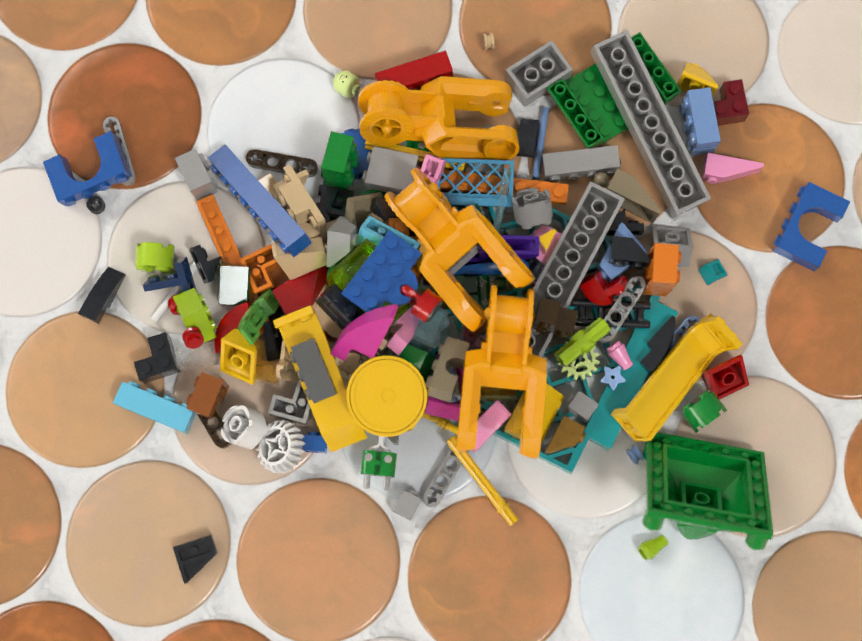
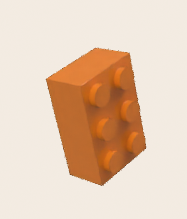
(662, 271)

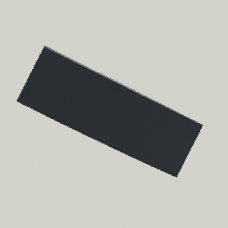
(102, 295)
(660, 346)

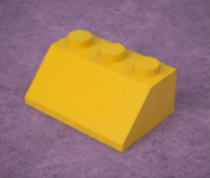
(552, 403)

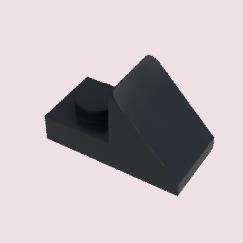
(337, 203)
(634, 226)
(206, 268)

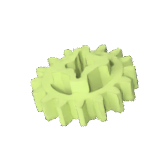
(585, 364)

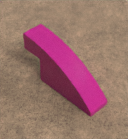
(365, 333)

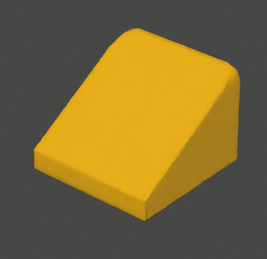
(545, 240)

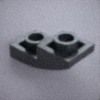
(527, 137)

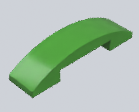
(257, 315)

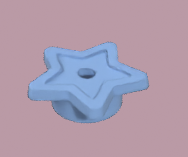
(612, 372)

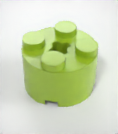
(154, 256)

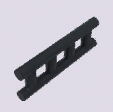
(638, 323)

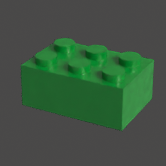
(339, 160)

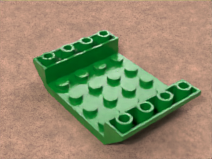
(590, 105)

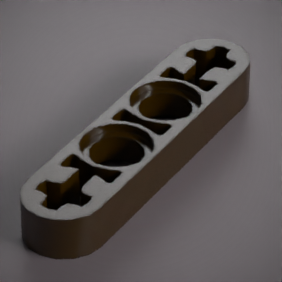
(282, 161)

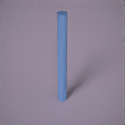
(540, 143)

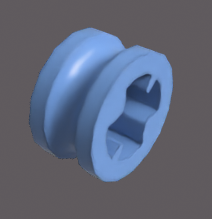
(635, 454)

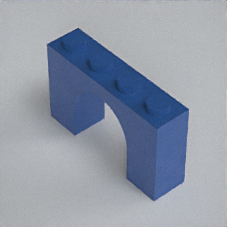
(112, 170)
(791, 242)

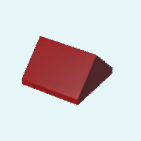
(726, 377)

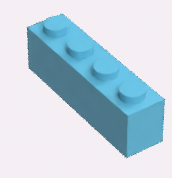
(154, 407)

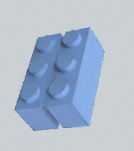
(700, 121)

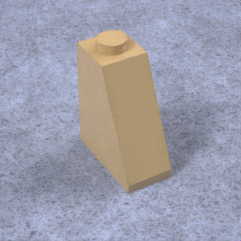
(306, 261)

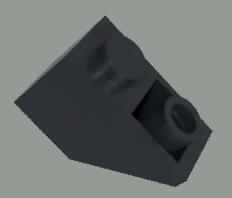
(627, 252)

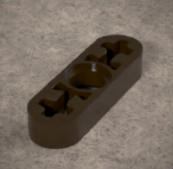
(215, 438)

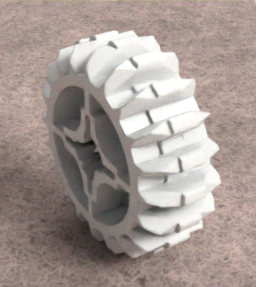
(281, 447)

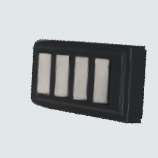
(273, 341)

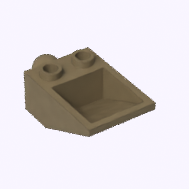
(636, 198)
(358, 208)

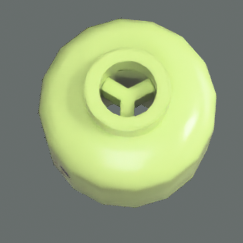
(347, 84)

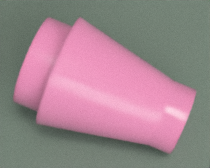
(619, 354)

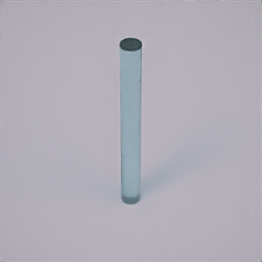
(502, 198)

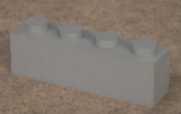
(580, 163)

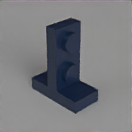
(181, 276)

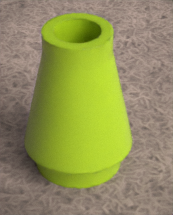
(650, 548)

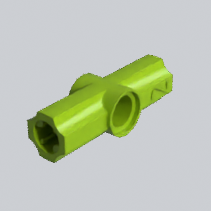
(582, 342)

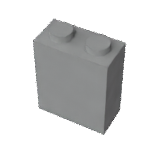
(389, 170)

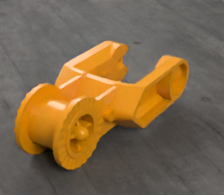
(429, 116)
(447, 237)
(507, 364)

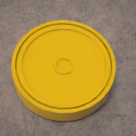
(386, 396)

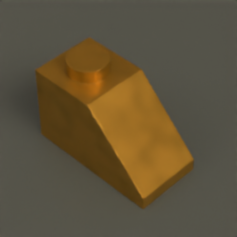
(566, 436)

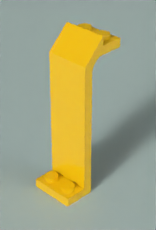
(675, 377)
(331, 413)

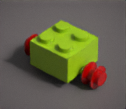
(195, 317)

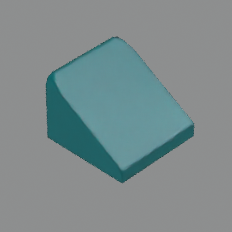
(712, 272)

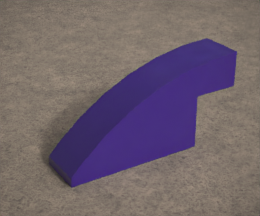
(524, 246)

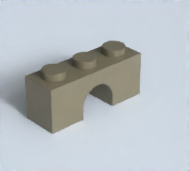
(443, 383)

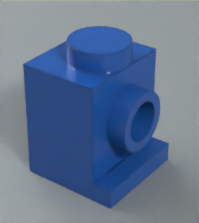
(314, 443)

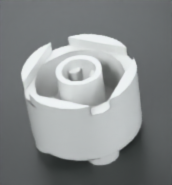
(243, 426)

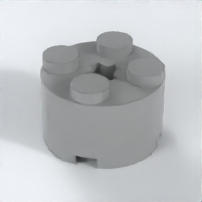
(532, 208)

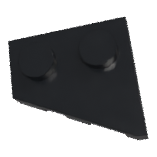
(194, 556)

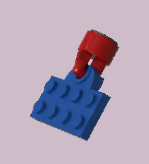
(389, 279)

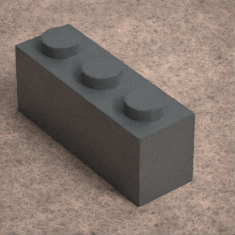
(313, 370)

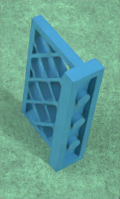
(482, 199)

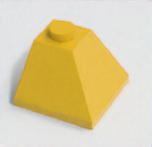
(696, 78)
(238, 357)

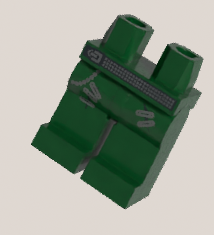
(479, 287)

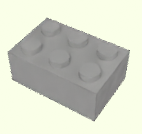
(537, 72)

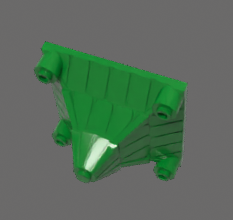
(707, 489)

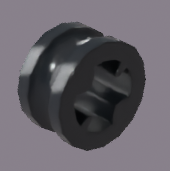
(99, 209)

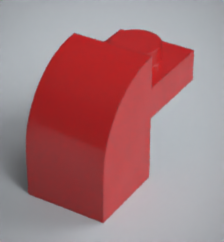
(600, 291)

